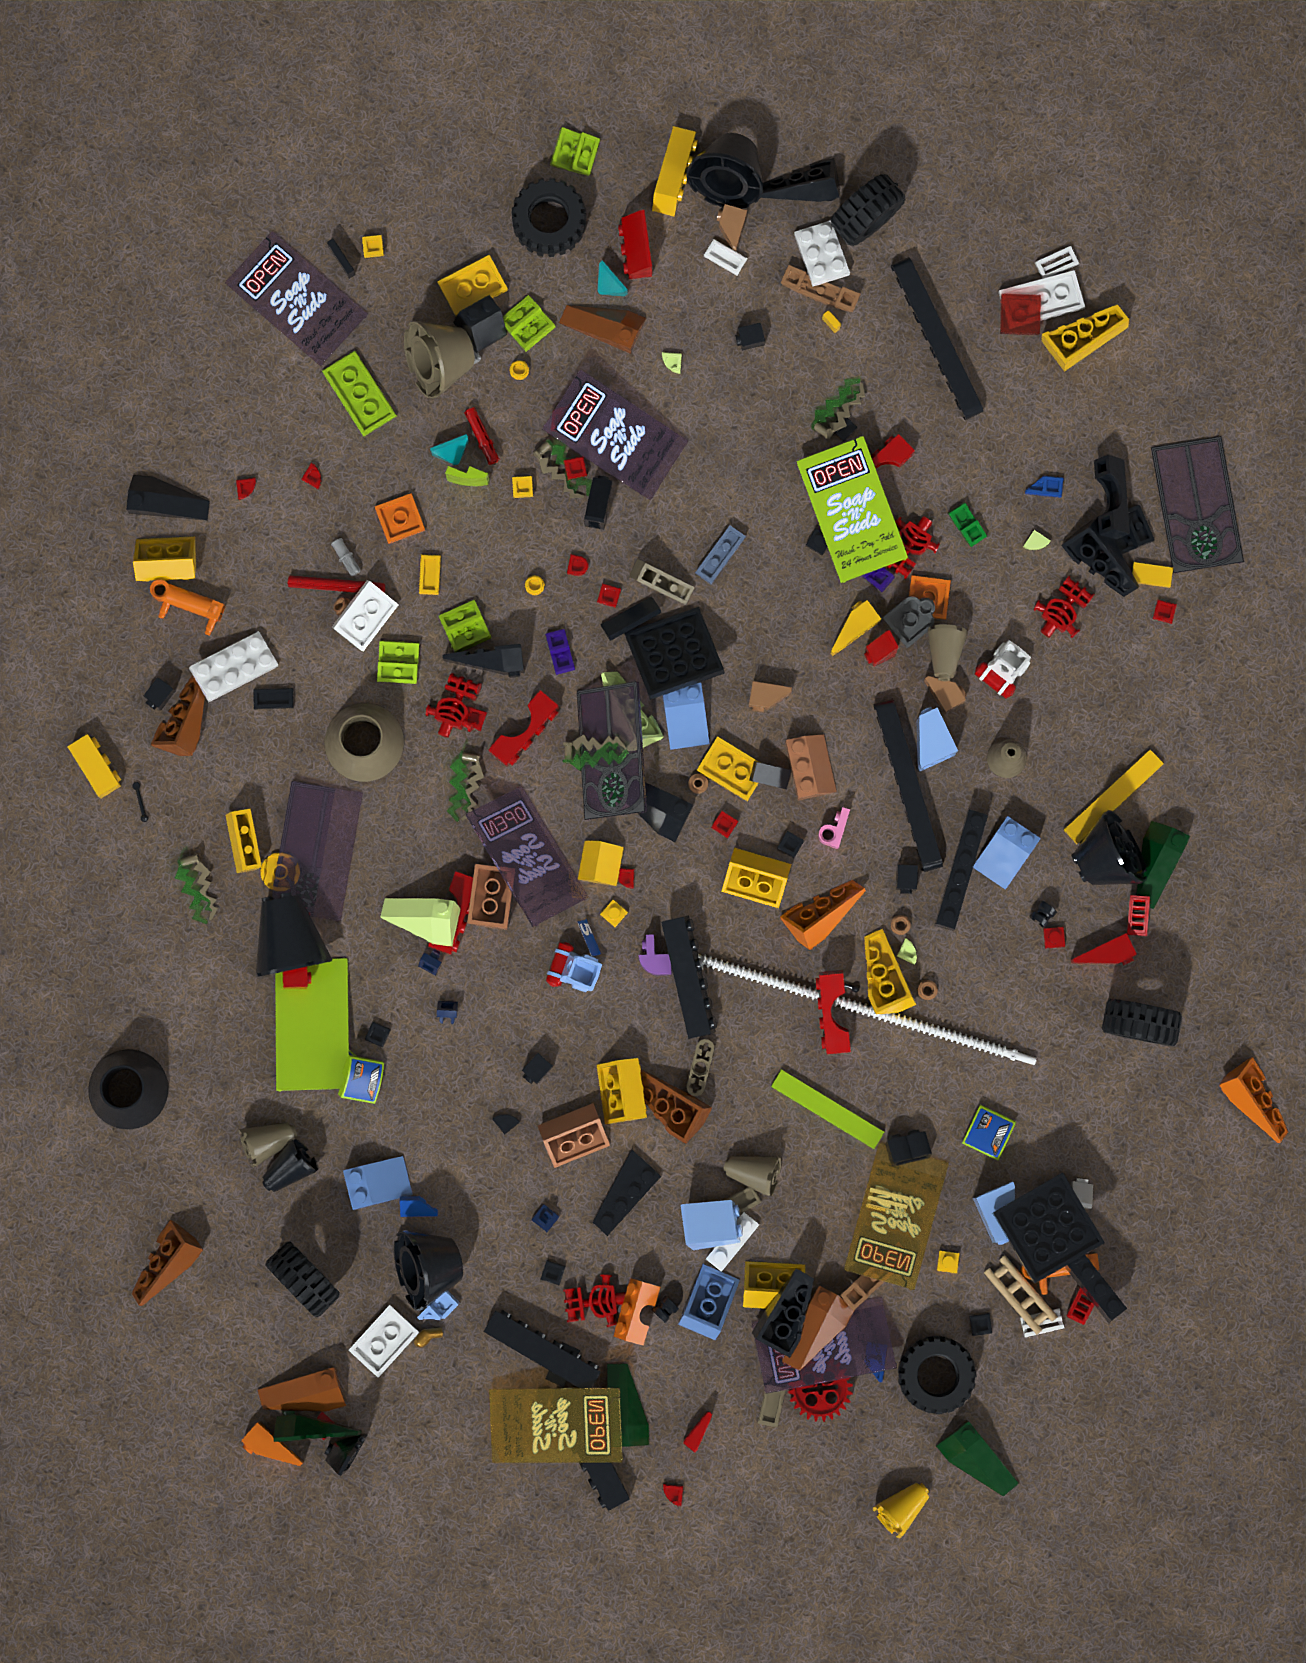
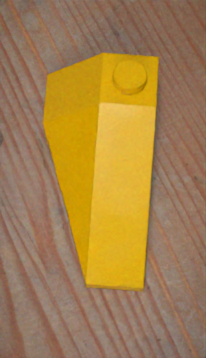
(886, 982)

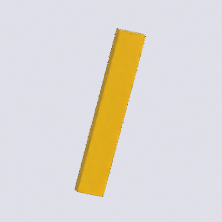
(1114, 796)

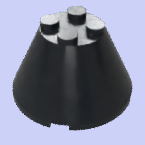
(1109, 855)

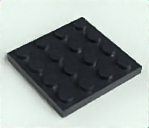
(674, 653)
(1048, 1228)

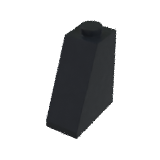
(598, 502)

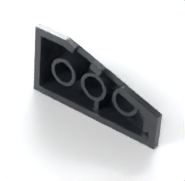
(503, 660)

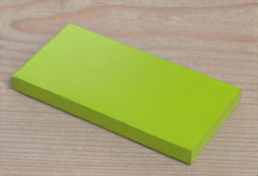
(359, 393)

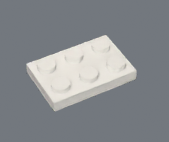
(821, 253)
(365, 615)
(384, 1341)

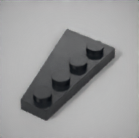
(628, 1189)

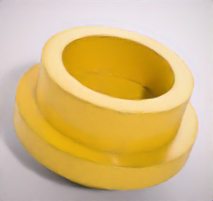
(519, 370)
(534, 585)

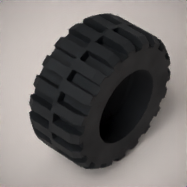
(549, 192)
(867, 209)
(1142, 1022)
(302, 1279)
(910, 1384)

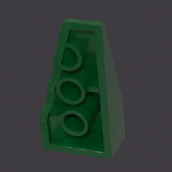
(1161, 852)
(633, 1419)
(299, 1427)
(973, 1456)

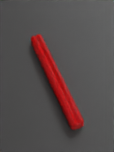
(329, 584)

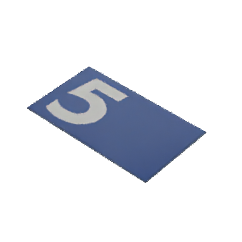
(589, 938)

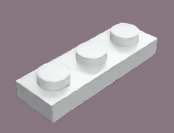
(723, 1254)

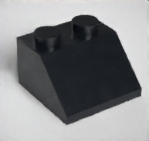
(482, 323)

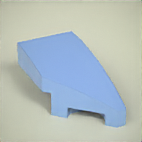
(440, 1307)

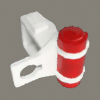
(1006, 665)

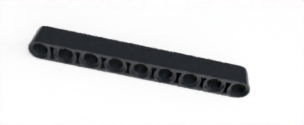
(937, 337)
(908, 784)

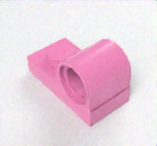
(840, 819)

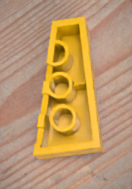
(673, 171)
(1077, 340)

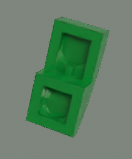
(967, 524)

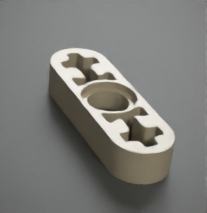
(692, 1080)

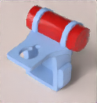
(573, 969)

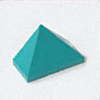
(608, 283)
(451, 450)

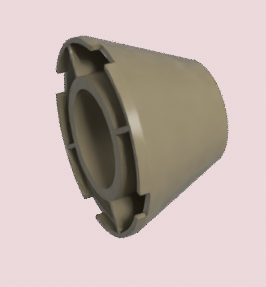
(437, 355)
(377, 763)

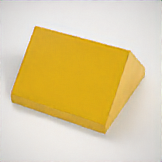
(600, 862)

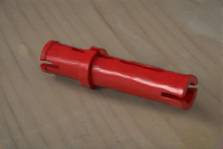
(479, 431)

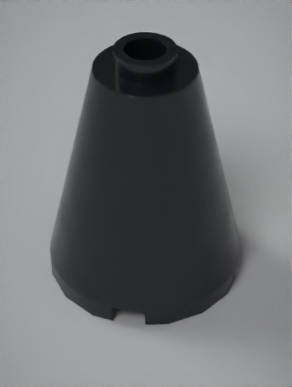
(289, 1167)

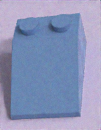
(686, 717)
(1006, 852)
(377, 1182)
(709, 1302)

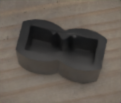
(908, 1148)

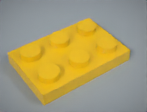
(472, 284)
(729, 768)

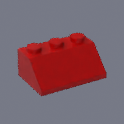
(635, 245)

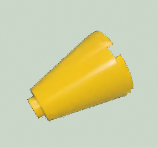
(902, 1508)

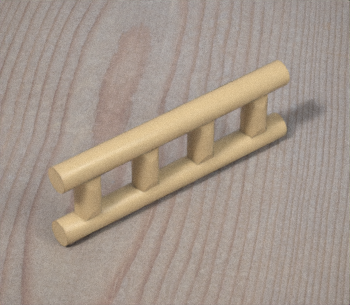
(1021, 1307)

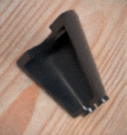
(287, 936)

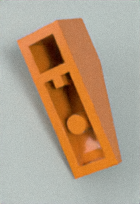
(262, 1443)

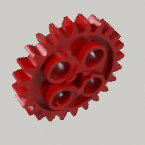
(822, 1407)

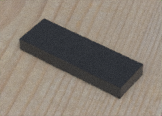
(631, 618)

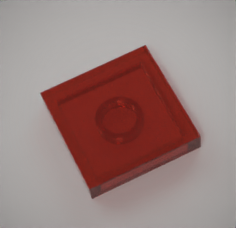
(1020, 314)

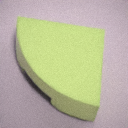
(672, 361)
(1036, 541)
(907, 952)

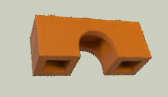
(629, 1324)

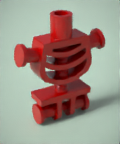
(920, 530)
(1052, 623)
(447, 718)
(614, 1299)

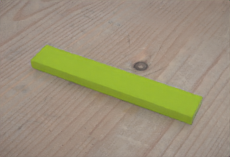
(827, 1109)

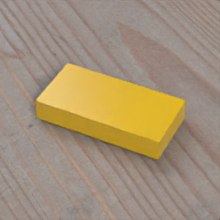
(429, 574)
(1152, 574)

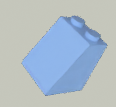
(933, 739)
(989, 1203)
(711, 1224)

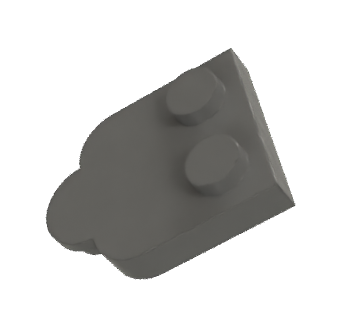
(911, 619)

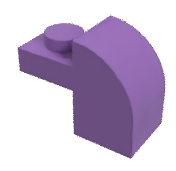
(654, 963)

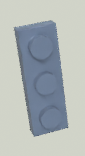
(720, 554)

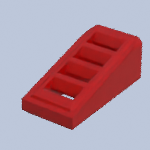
(1134, 898)
(1076, 1316)
(696, 1435)

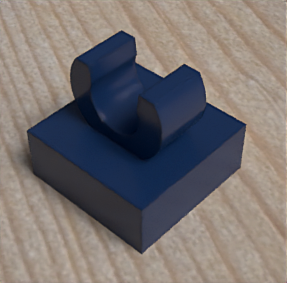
(430, 962)
(447, 1009)
(545, 1218)

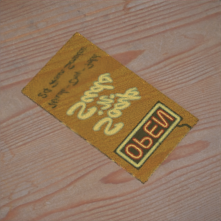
(896, 1219)
(555, 1425)

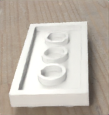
(1058, 294)
(233, 666)

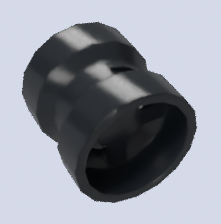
(1043, 914)
(669, 1308)

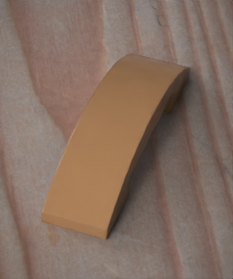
(825, 293)
(860, 1290)

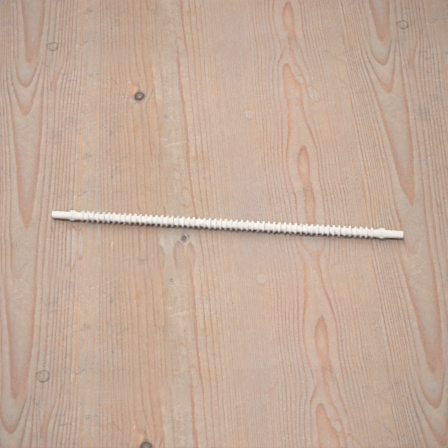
(858, 1007)

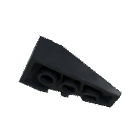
(815, 184)
(158, 498)
(1102, 556)
(665, 812)
(783, 1319)
(343, 1453)

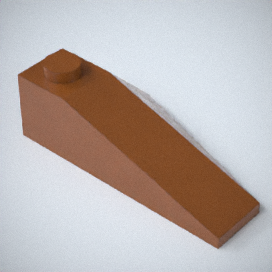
(173, 1257)
(824, 1320)
(307, 1393)

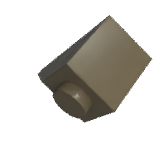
(661, 582)

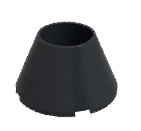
(727, 172)
(153, 1093)
(427, 1265)

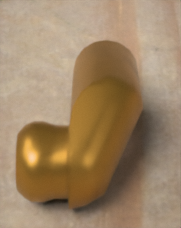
(426, 1335)

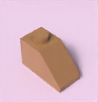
(732, 224)
(946, 693)
(766, 695)

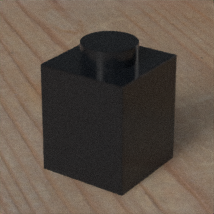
(750, 336)
(158, 694)
(906, 878)
(536, 1069)

